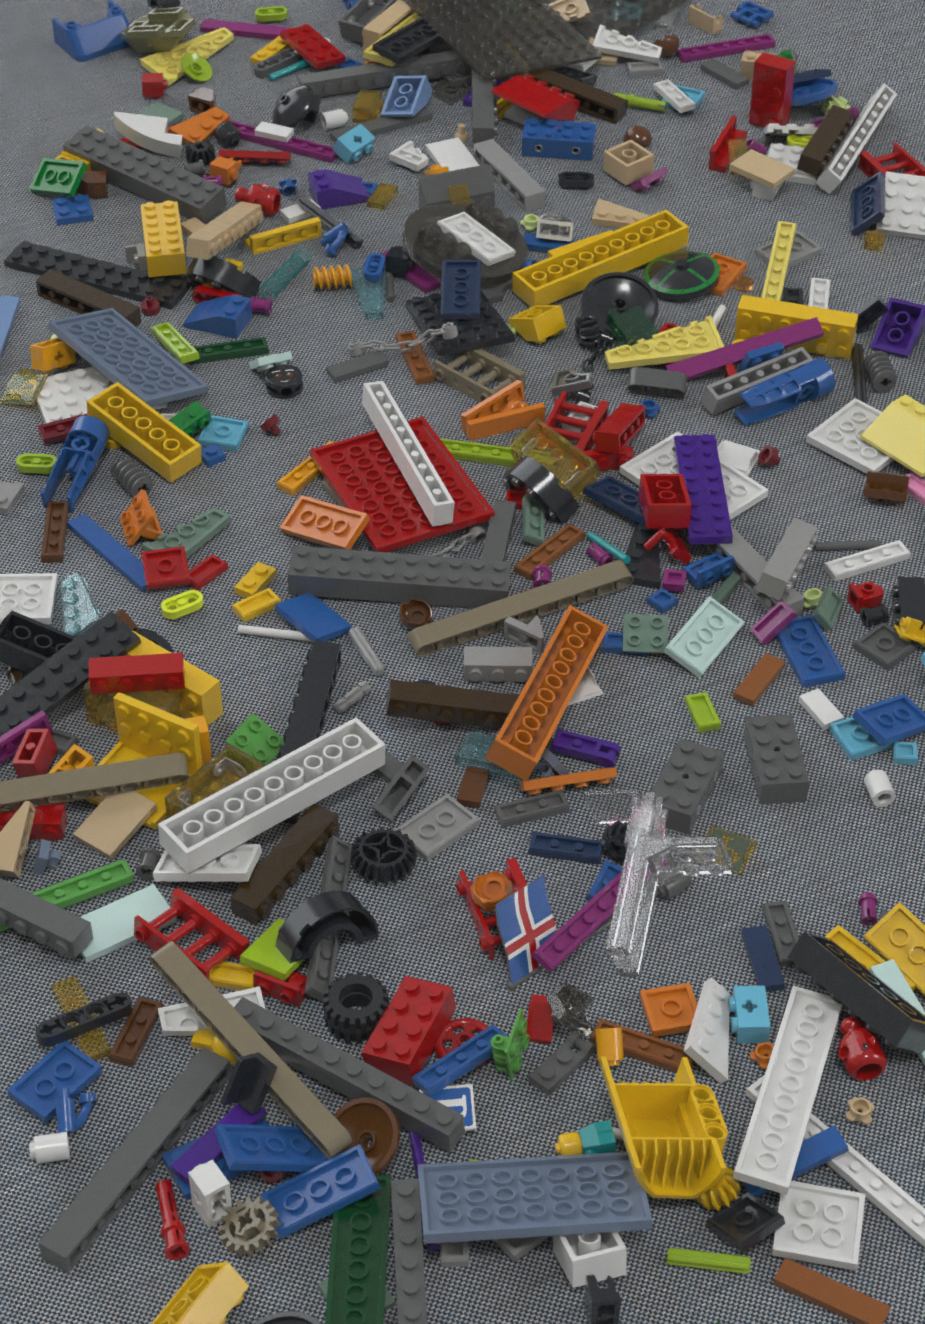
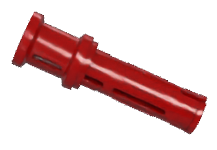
(172, 1229)

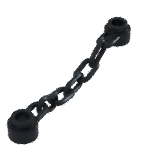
(606, 339)

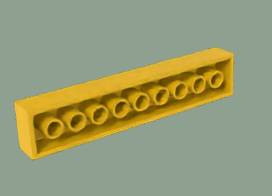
(612, 252)

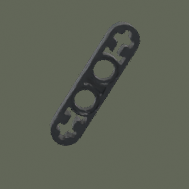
(82, 1016)

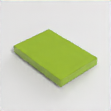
(266, 957)

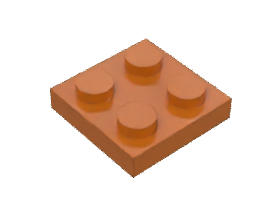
(669, 1009)

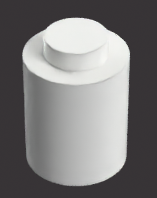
(333, 119)
(879, 788)
(50, 1147)

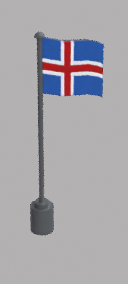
(527, 922)

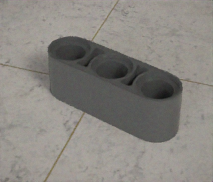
(657, 382)

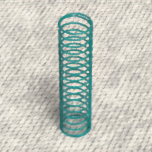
(284, 266)

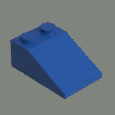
(221, 316)

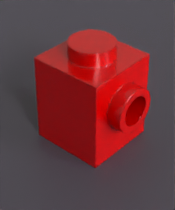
(153, 85)

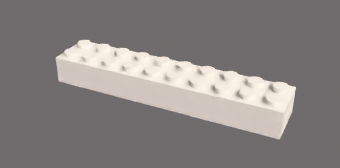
(271, 794)

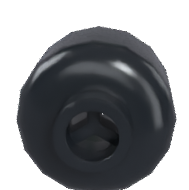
(228, 135)

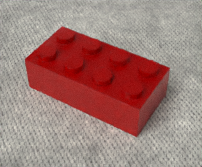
(771, 90)
(409, 1028)

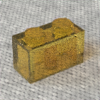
(367, 106)

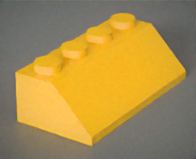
(205, 1296)

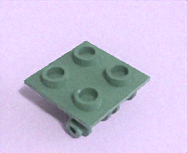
(645, 633)

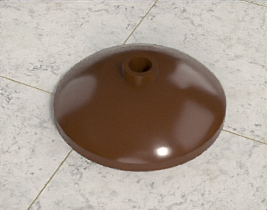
(371, 1120)

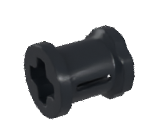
(874, 615)

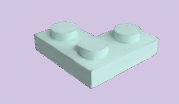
(267, 362)

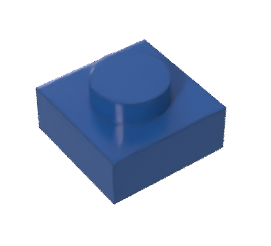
(212, 455)

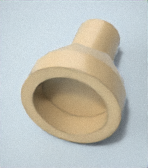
(462, 134)

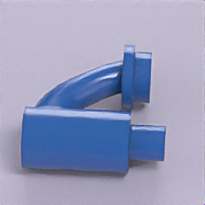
(334, 238)
(65, 1110)

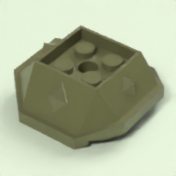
(159, 30)

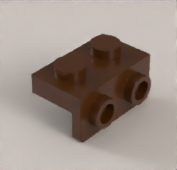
(886, 486)

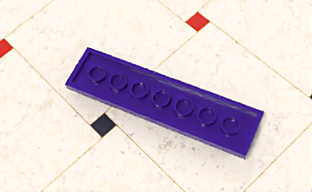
(701, 468)

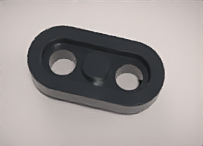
(573, 179)

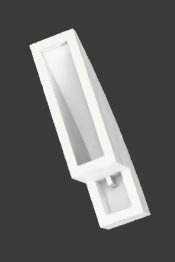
(149, 133)

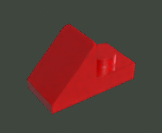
(540, 1021)

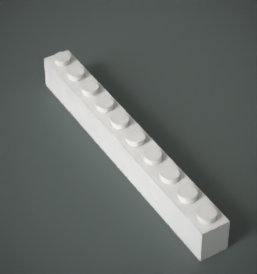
(856, 139)
(408, 453)

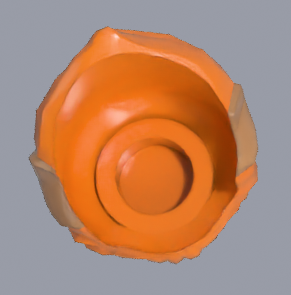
(490, 889)

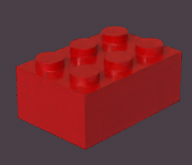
(664, 501)

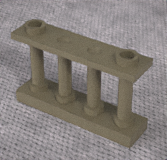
(479, 361)

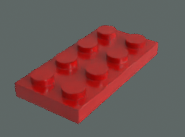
(312, 46)

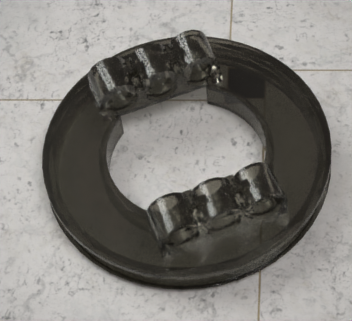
(430, 245)

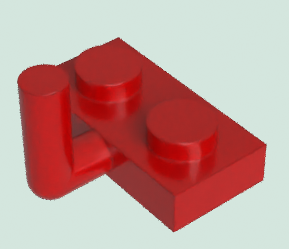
(673, 540)

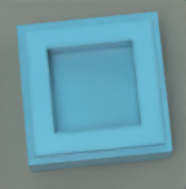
(905, 753)

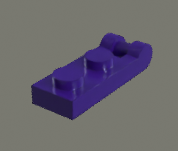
(586, 748)

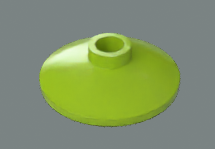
(196, 67)

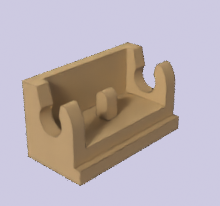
(703, 20)

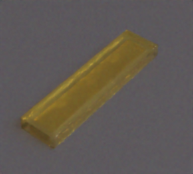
(70, 997)

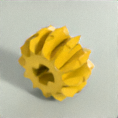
(721, 1193)

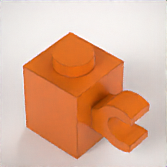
(226, 167)

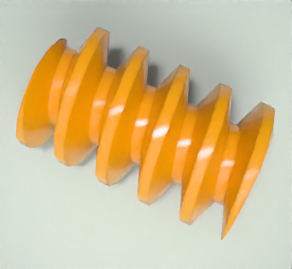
(331, 277)

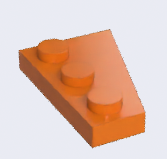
(200, 126)

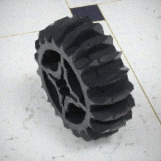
(383, 856)

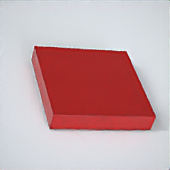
(165, 568)

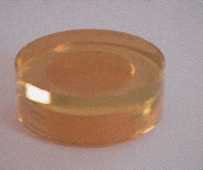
(743, 284)

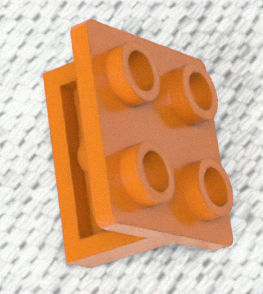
(140, 520)

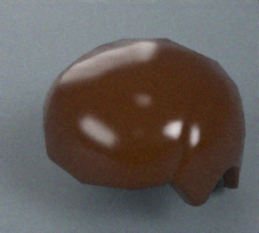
(669, 45)
(639, 135)
(415, 613)

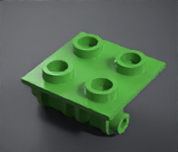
(256, 740)
(508, 1050)

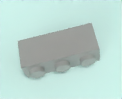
(497, 664)

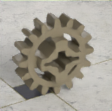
(249, 1226)

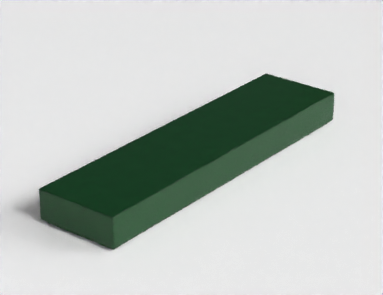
(231, 350)

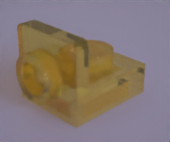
(874, 240)

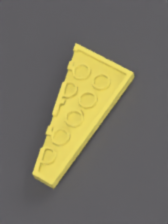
(170, 62)
(667, 346)

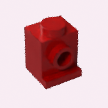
(864, 595)

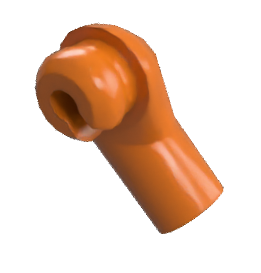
(514, 404)

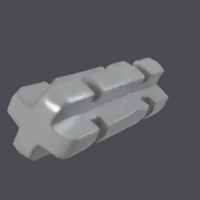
(352, 697)

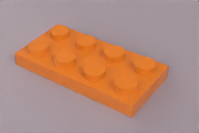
(324, 523)

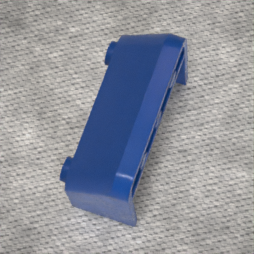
(93, 38)

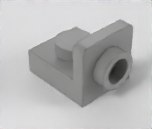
(136, 254)

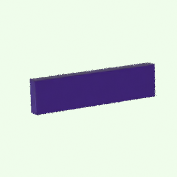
(208, 1146)

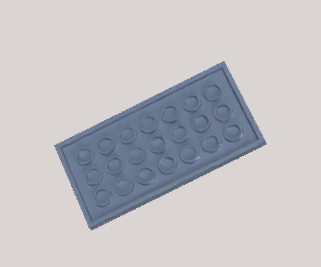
(128, 356)
(531, 1197)

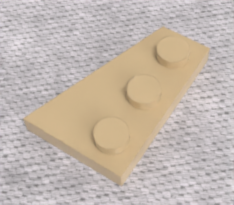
(614, 215)

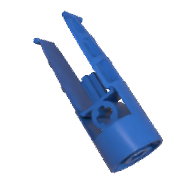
(786, 391)
(77, 456)

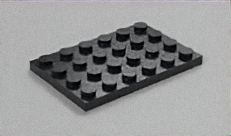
(472, 333)

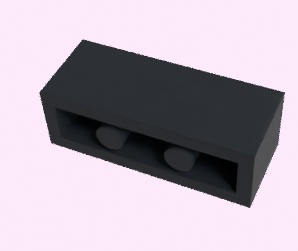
(909, 599)

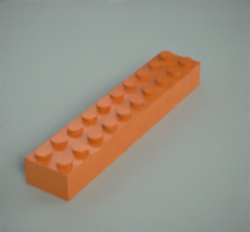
(547, 693)

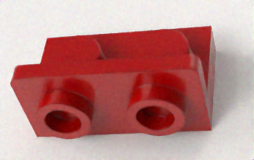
(288, 991)

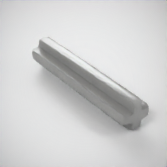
(366, 651)

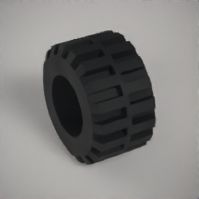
(351, 992)

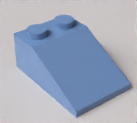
(407, 96)

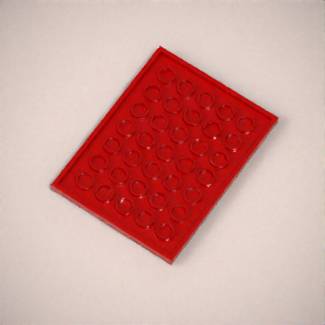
(372, 483)

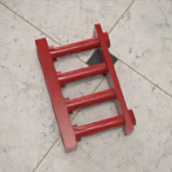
(871, 165)
(598, 414)
(196, 918)
(486, 941)

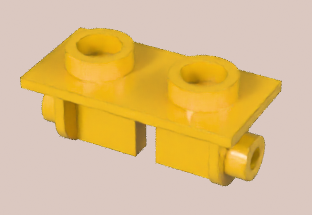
(911, 630)

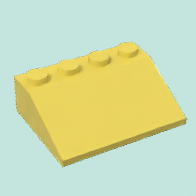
(900, 433)

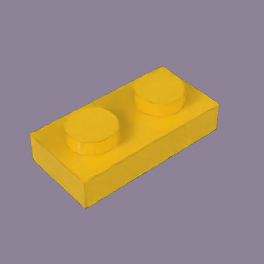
(255, 580)

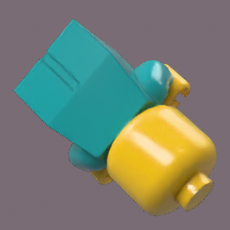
(590, 1140)

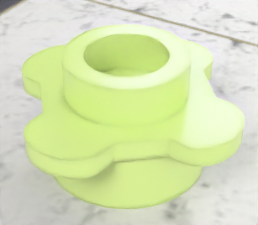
(530, 222)
(812, 597)

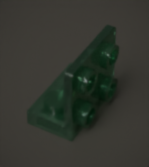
(630, 325)

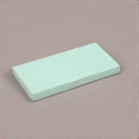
(704, 637)
(114, 923)

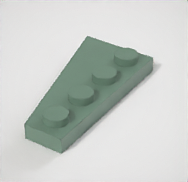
(192, 535)

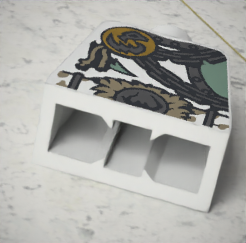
(554, 227)

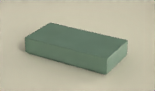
(828, 608)

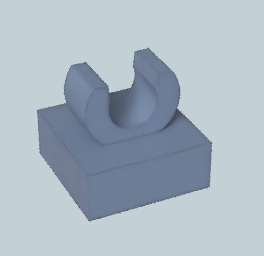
(551, 763)
(46, 857)

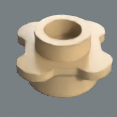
(862, 1105)

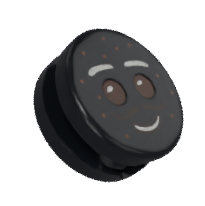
(284, 381)

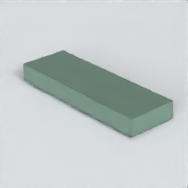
(532, 521)

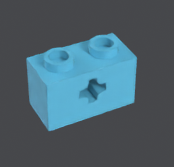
(354, 144)
(750, 1014)

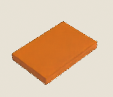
(729, 270)

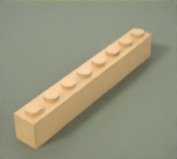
(223, 230)

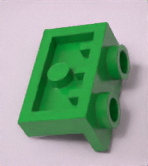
(192, 419)

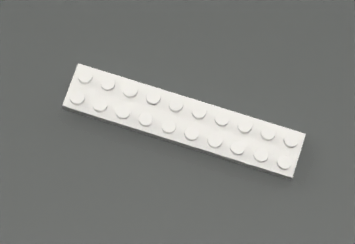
(788, 1091)

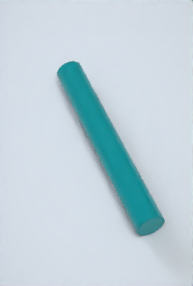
(288, 70)
(608, 547)

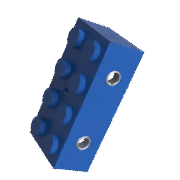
(558, 139)

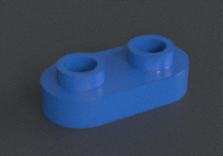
(374, 267)

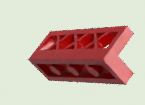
(719, 153)

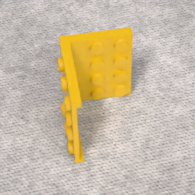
(150, 733)

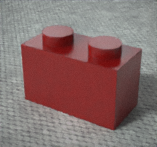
(34, 753)

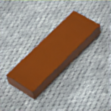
(759, 679)

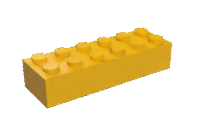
(163, 239)
(764, 315)
(145, 432)
(201, 690)

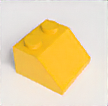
(539, 322)

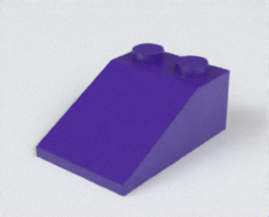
(336, 189)
(900, 328)

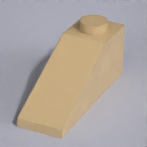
(15, 839)

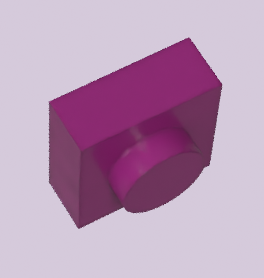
(674, 580)

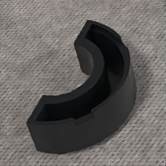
(222, 275)
(543, 486)
(322, 916)

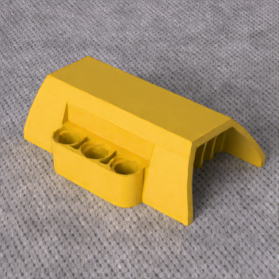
(670, 1133)

